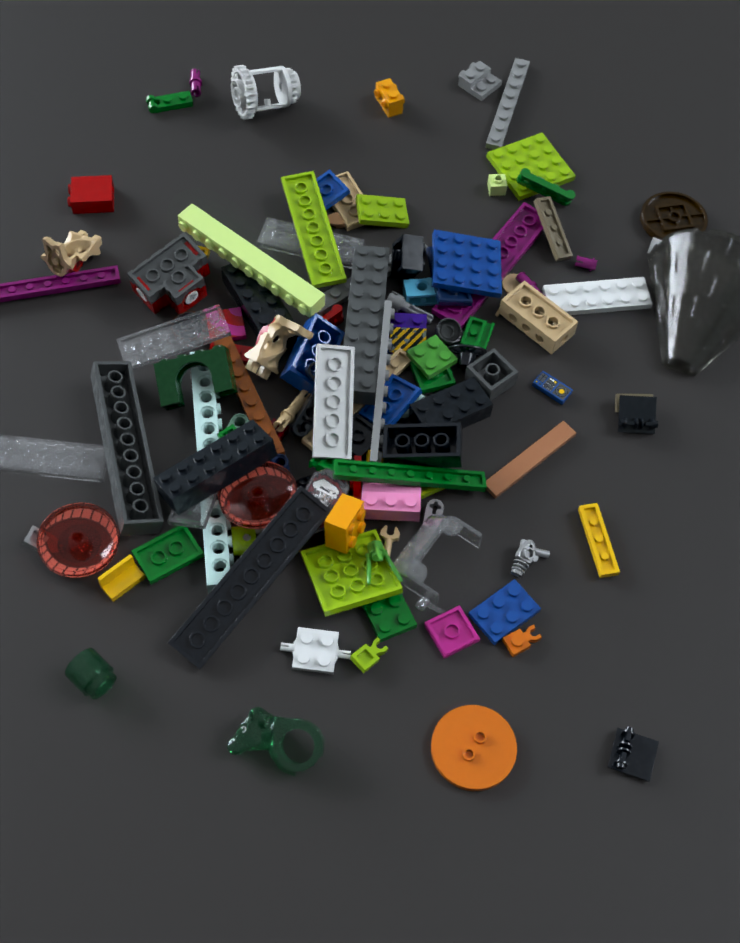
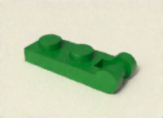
(169, 102)

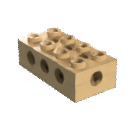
(538, 317)

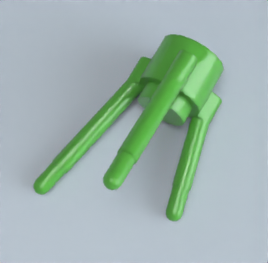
(377, 553)

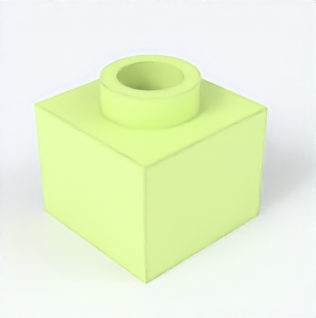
(497, 184)

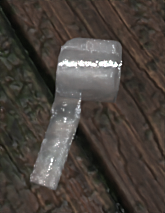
(424, 602)

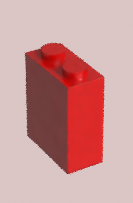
(91, 194)

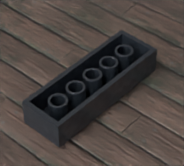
(256, 302)
(215, 467)

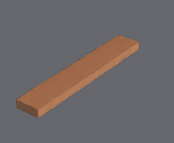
(529, 459)

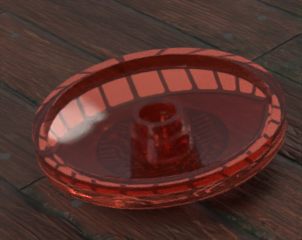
(257, 496)
(78, 540)

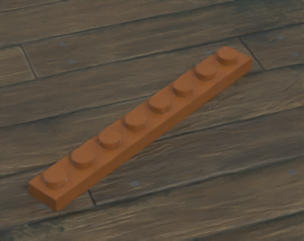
(248, 395)

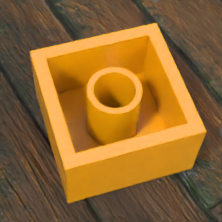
(344, 523)

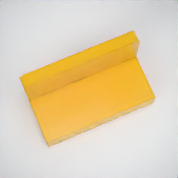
(121, 578)

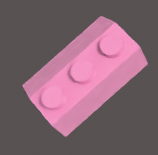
(391, 502)

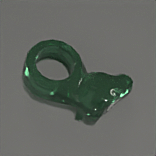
(267, 732)

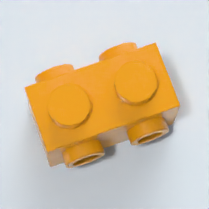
(389, 97)

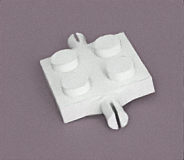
(315, 650)

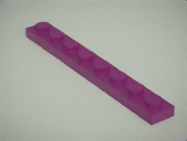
(56, 284)

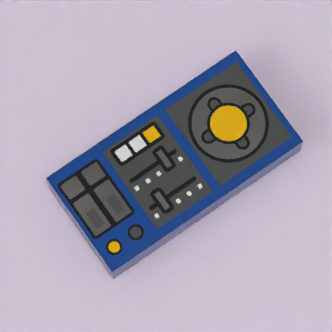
(552, 387)

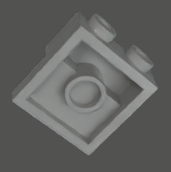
(478, 80)

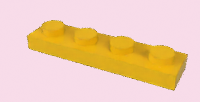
(598, 540)

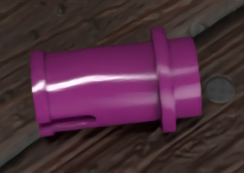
(587, 263)

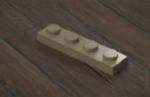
(553, 228)

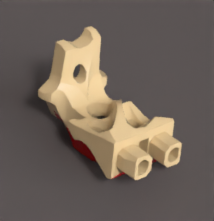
(70, 255)
(268, 353)

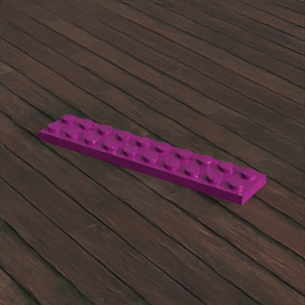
(515, 238)

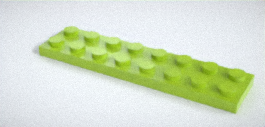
(313, 230)

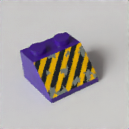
(408, 330)

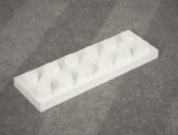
(600, 295)
(333, 402)

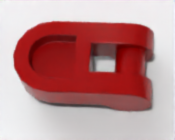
(335, 315)

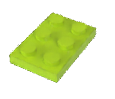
(382, 211)

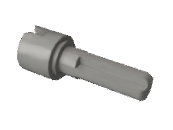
(400, 304)

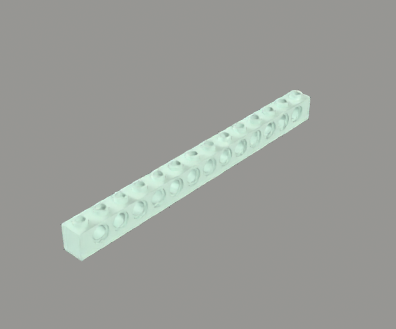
(202, 377)

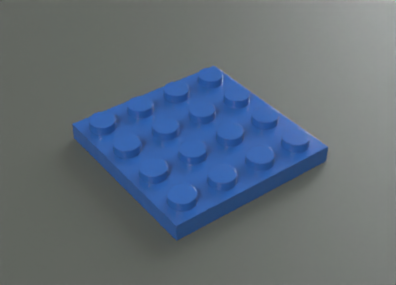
(466, 263)

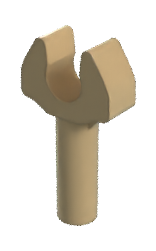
(389, 539)

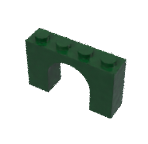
(171, 372)

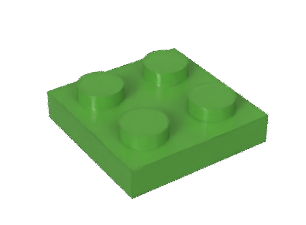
(432, 357)

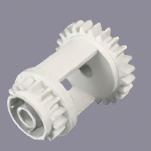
(245, 93)

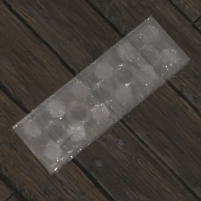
(282, 237)
(174, 337)
(52, 458)

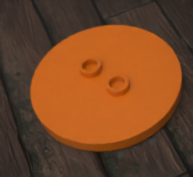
(473, 747)

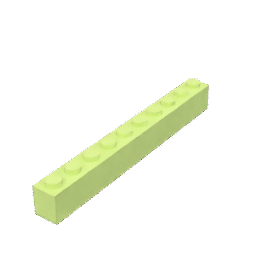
(251, 260)

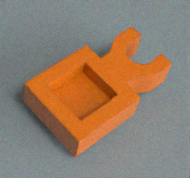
(519, 642)

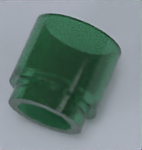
(91, 673)

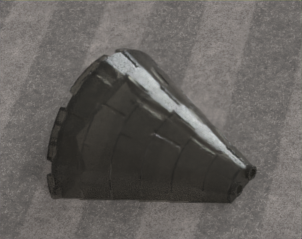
(695, 296)

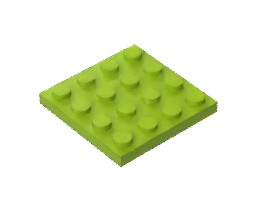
(536, 155)
(342, 577)

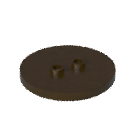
(670, 213)

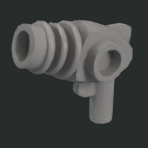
(525, 555)

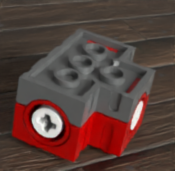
(172, 276)

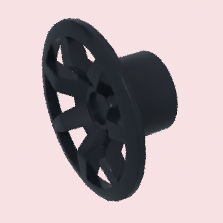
(465, 356)

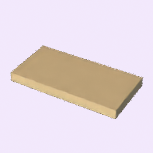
(347, 206)

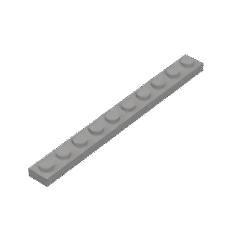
(383, 375)

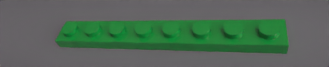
(409, 475)

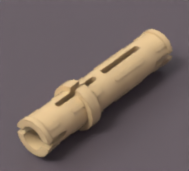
(288, 415)

